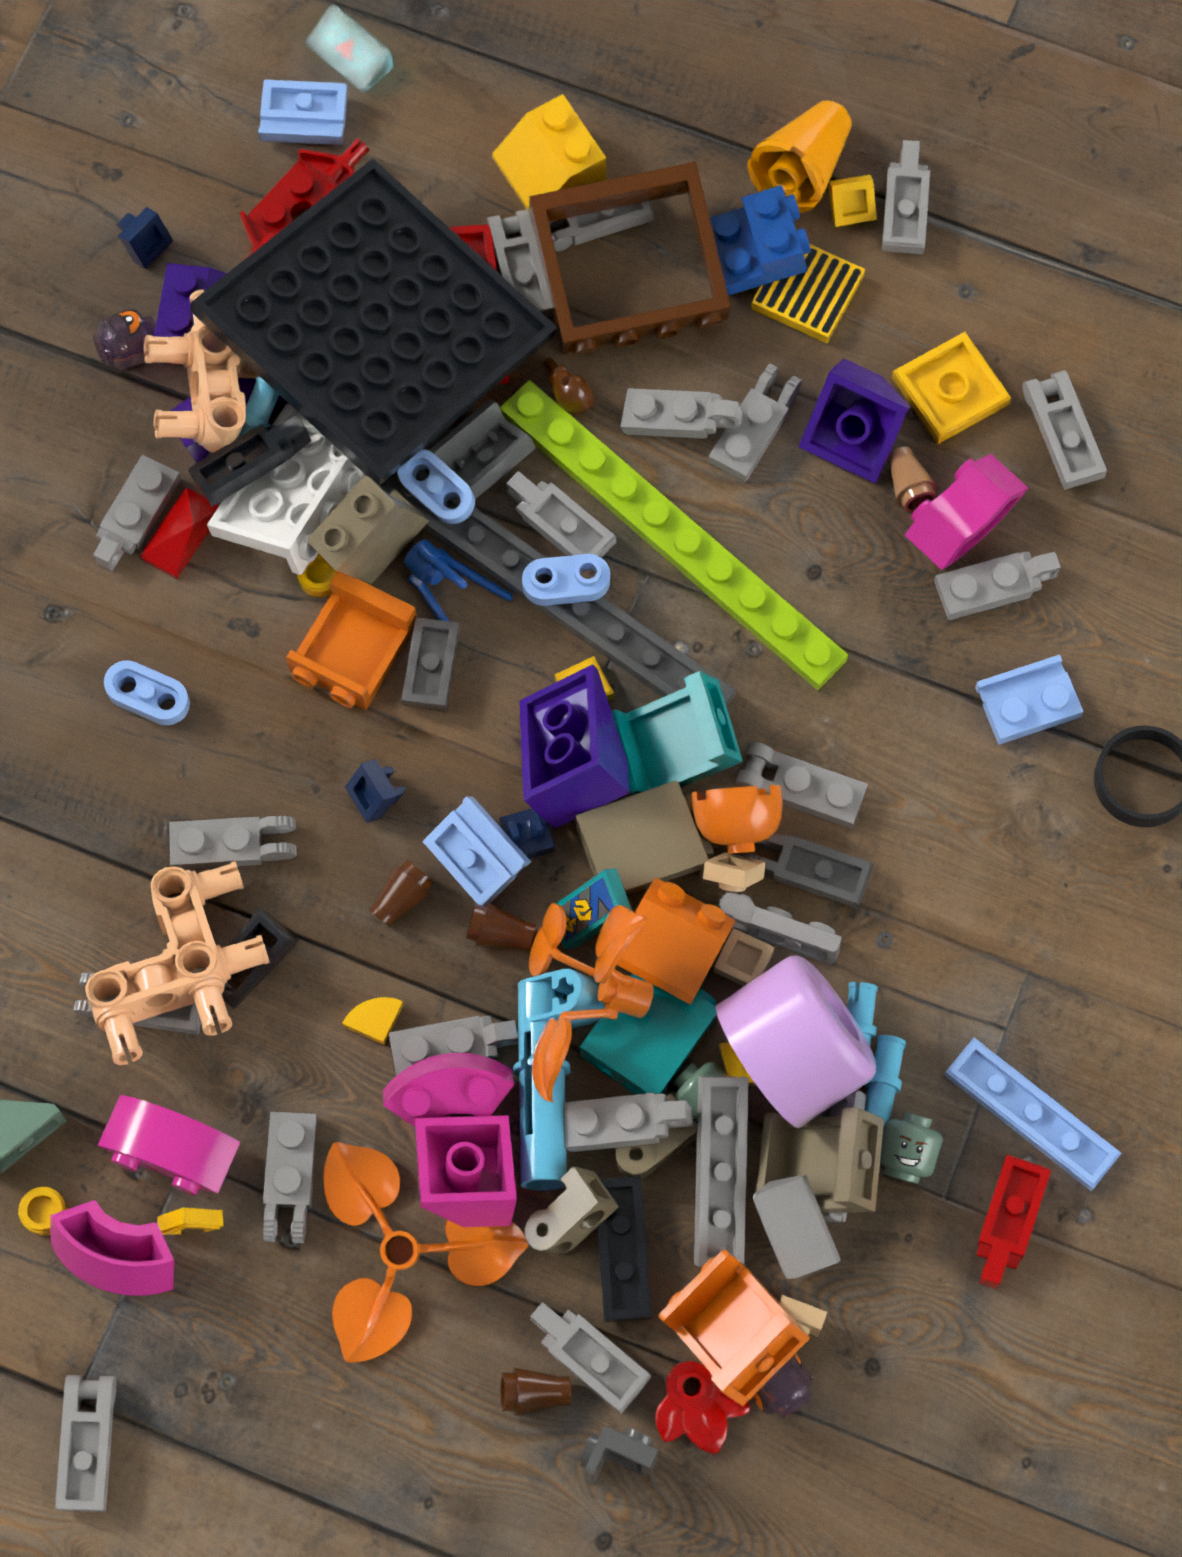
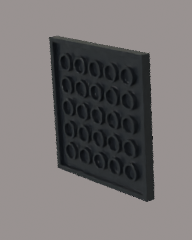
(373, 320)

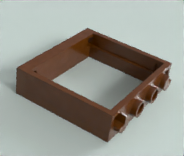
(616, 194)

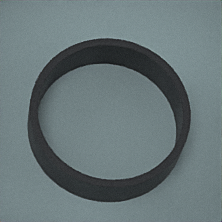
(1109, 803)

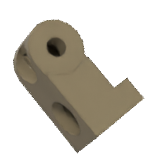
(648, 1158)
(572, 1214)

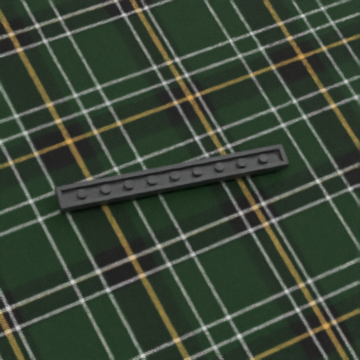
(594, 622)

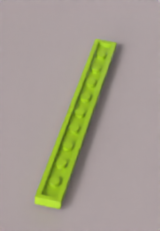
(675, 536)

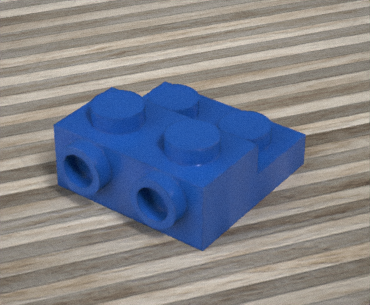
(760, 240)

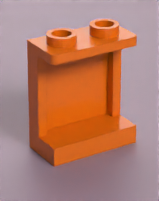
(353, 642)
(734, 1326)

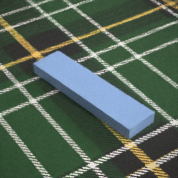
(1032, 1114)

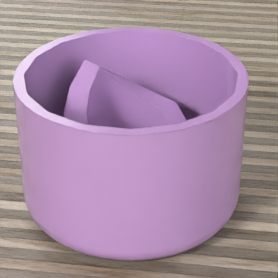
(797, 1040)

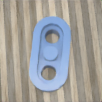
(438, 487)
(566, 583)
(149, 693)

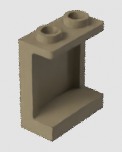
(367, 530)
(645, 837)
(833, 1152)

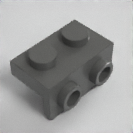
(483, 448)
(628, 1450)

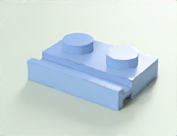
(303, 112)
(1029, 699)
(476, 851)

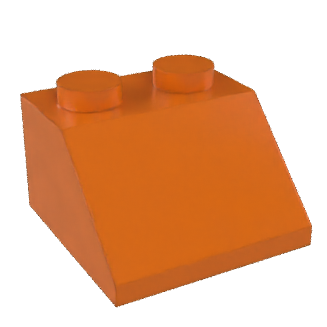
(676, 941)

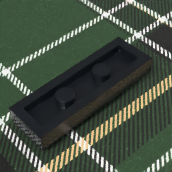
(624, 1254)

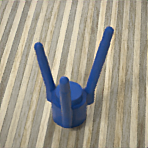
(435, 564)

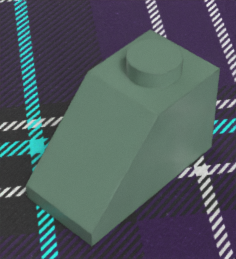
(24, 1127)

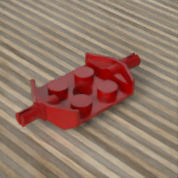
(298, 190)

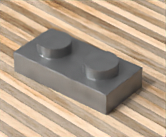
(431, 664)

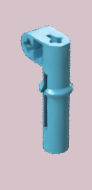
(542, 1122)

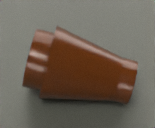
(401, 893)
(498, 928)
(532, 1391)

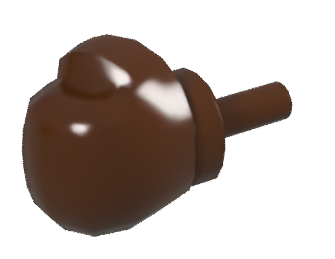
(569, 390)

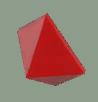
(179, 534)

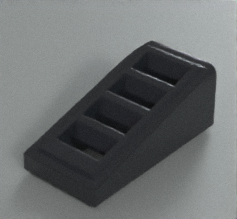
(285, 942)

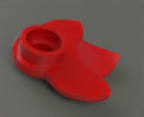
(697, 1414)

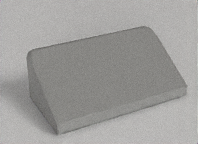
(795, 1226)

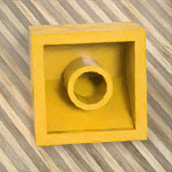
(549, 152)

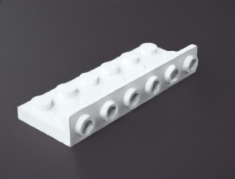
(289, 501)

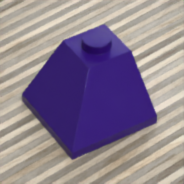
(855, 420)

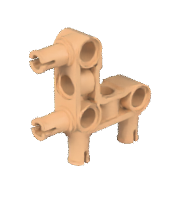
(211, 383)
(166, 979)

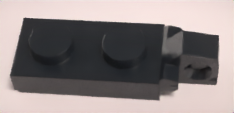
(248, 458)

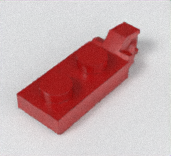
(1010, 1217)

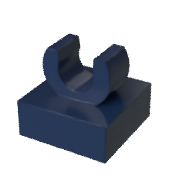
(144, 236)
(372, 790)
(528, 832)

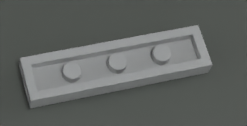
(721, 1167)

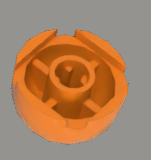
(738, 816)

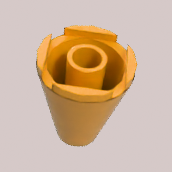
(802, 154)

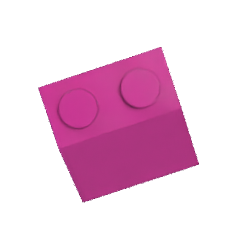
(466, 1169)

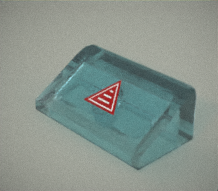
(350, 49)

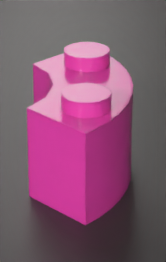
(965, 511)
(448, 1086)
(168, 1144)
(112, 1253)

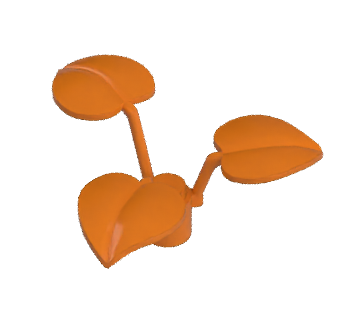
(615, 989)
(370, 1316)

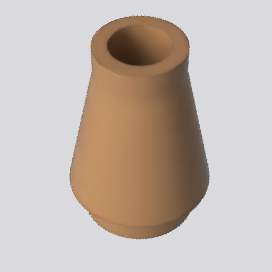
(910, 479)

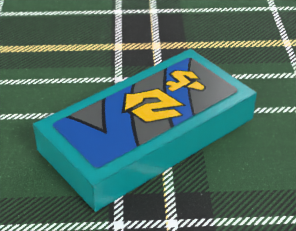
(590, 905)

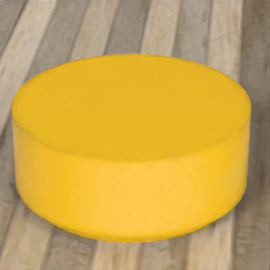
(317, 577)
(37, 1207)

